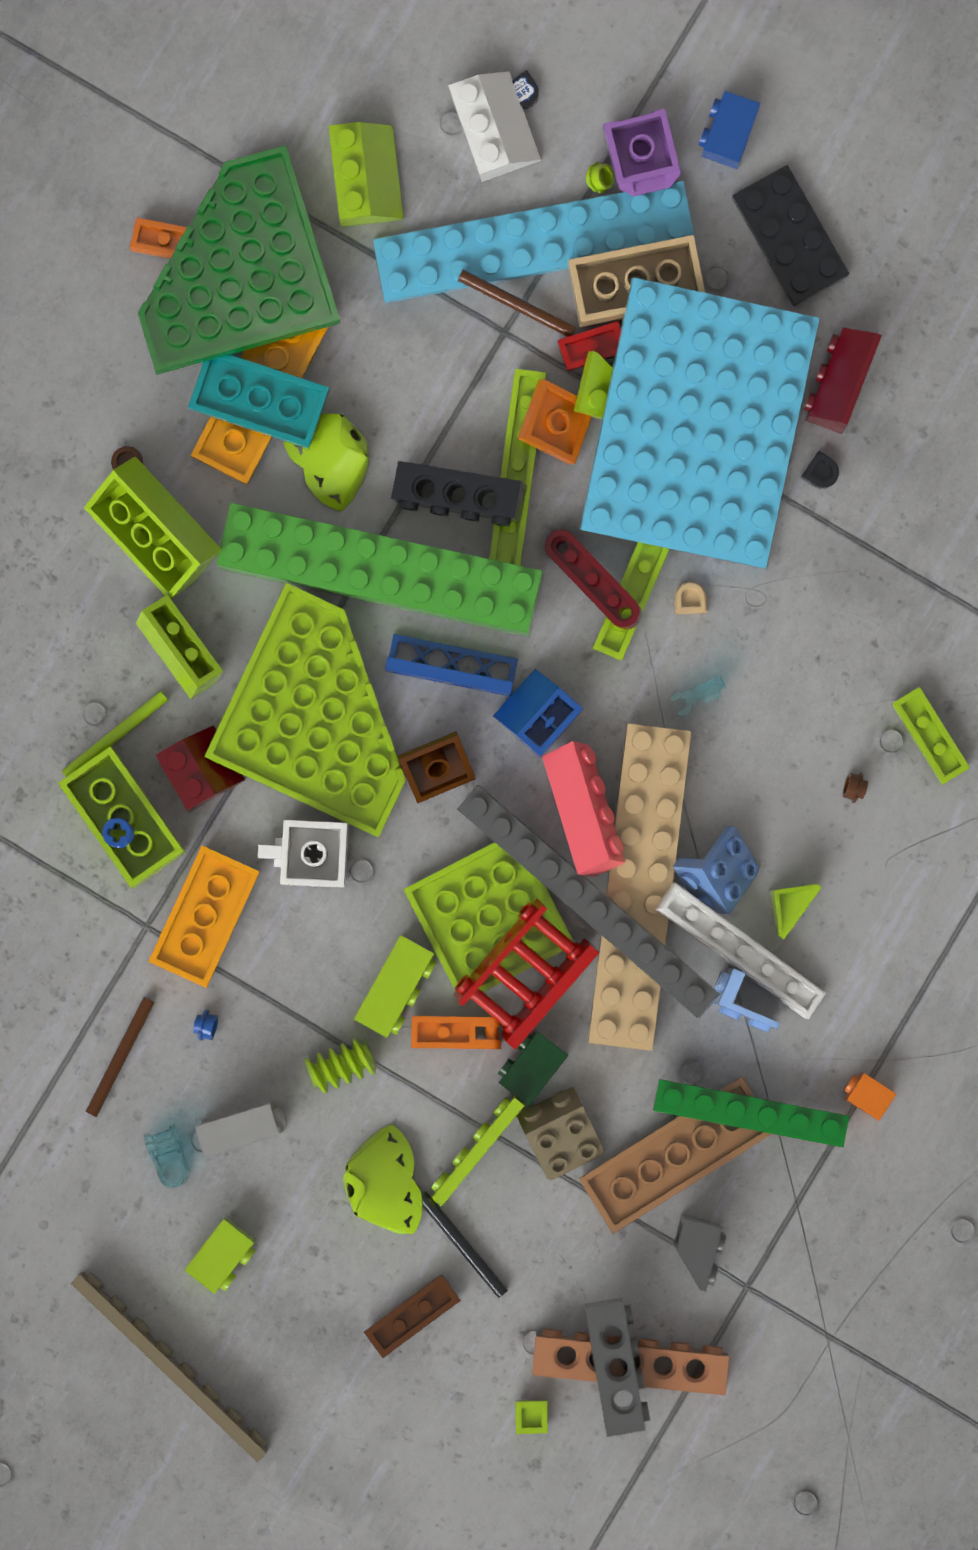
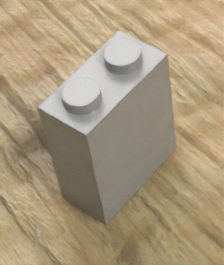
(240, 1128)

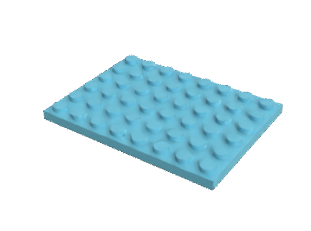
(699, 423)

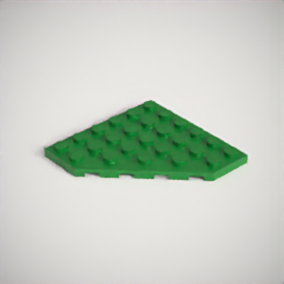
(240, 270)

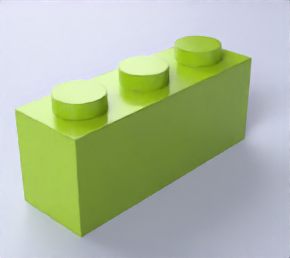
(179, 647)
(395, 987)

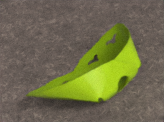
(335, 459)
(383, 1182)

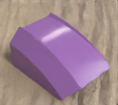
(642, 153)

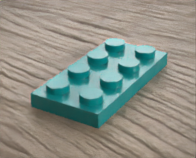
(259, 399)

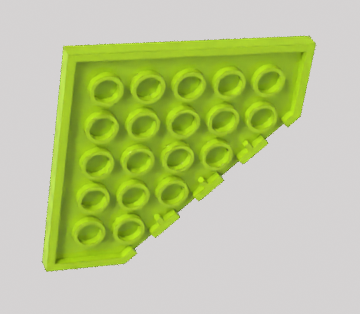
(311, 717)

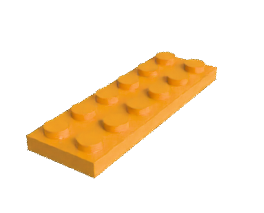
(238, 449)

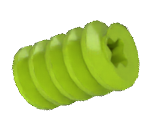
(341, 1065)

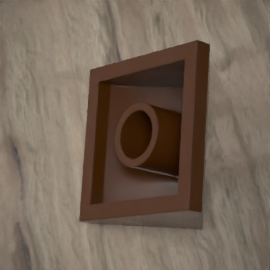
(436, 767)

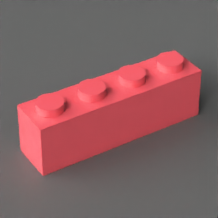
(584, 809)

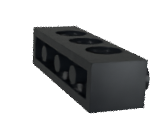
(412, 477)

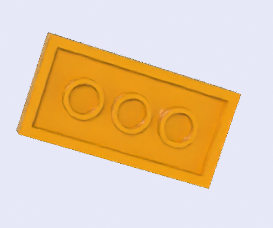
(204, 916)

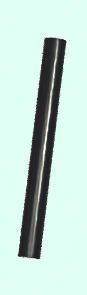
(463, 1245)

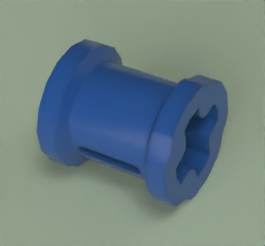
(112, 825)

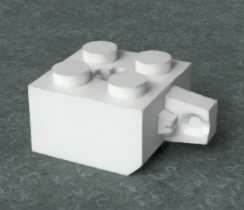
(291, 853)

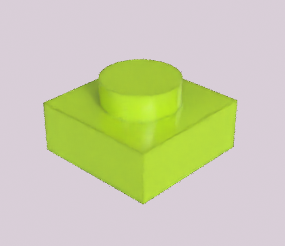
(531, 1416)

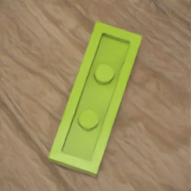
(930, 736)

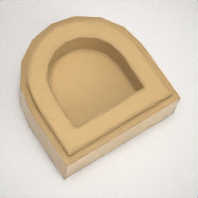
(690, 599)

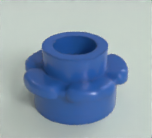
(205, 1025)

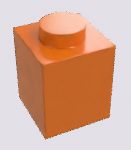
(868, 1095)

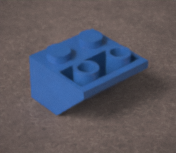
(538, 713)

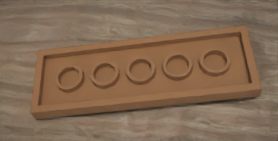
(665, 1164)

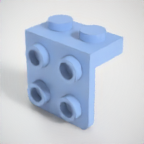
(728, 987)

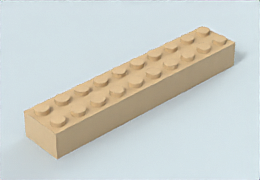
(649, 829)

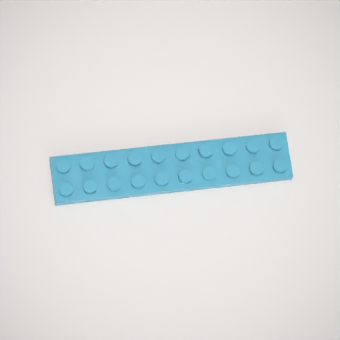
(527, 241)

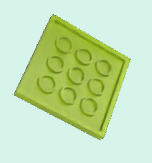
(474, 906)

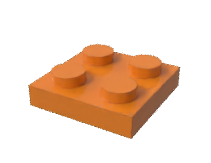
(553, 423)

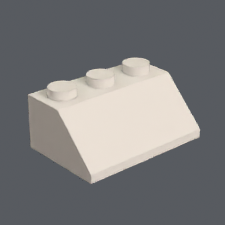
(494, 124)

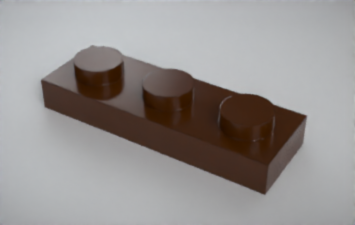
(412, 1316)

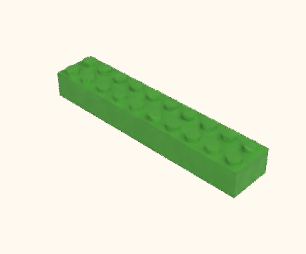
(380, 569)

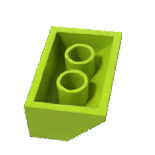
(365, 173)

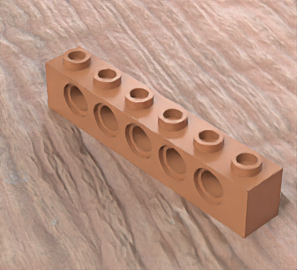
(710, 1381)

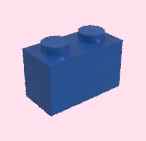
(729, 130)

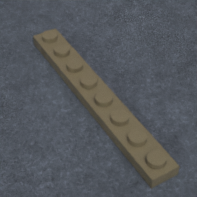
(181, 1374)

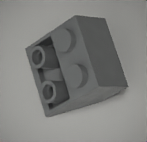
(697, 1245)

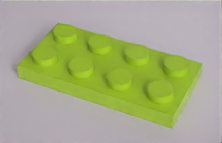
(466, 1158)

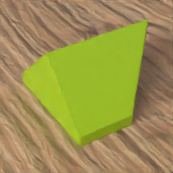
(789, 905)

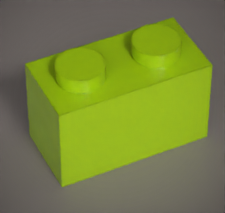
(221, 1255)

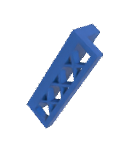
(449, 676)

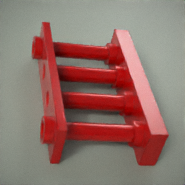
(538, 1002)

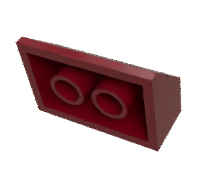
(841, 378)

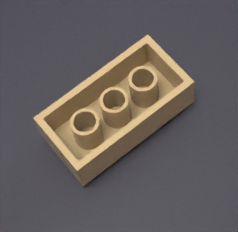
(604, 279)

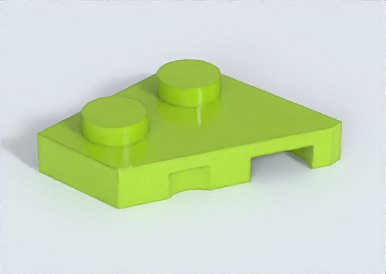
(594, 386)

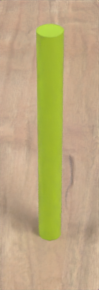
(117, 732)

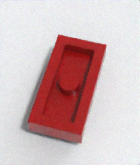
(601, 340)

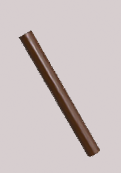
(516, 303)
(120, 1057)

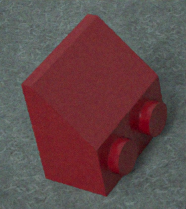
(192, 774)

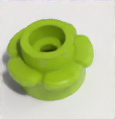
(600, 177)

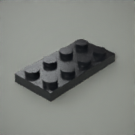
(790, 235)

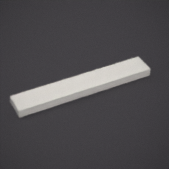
(740, 950)

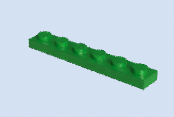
(751, 1113)

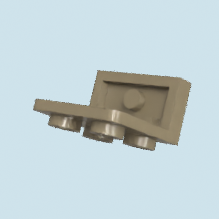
(560, 1133)

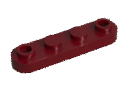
(593, 579)

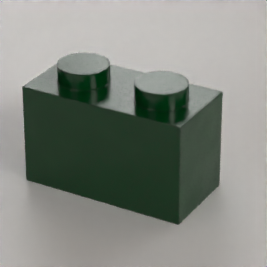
(532, 1067)

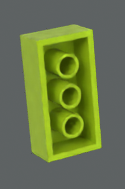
(152, 528)
(108, 791)

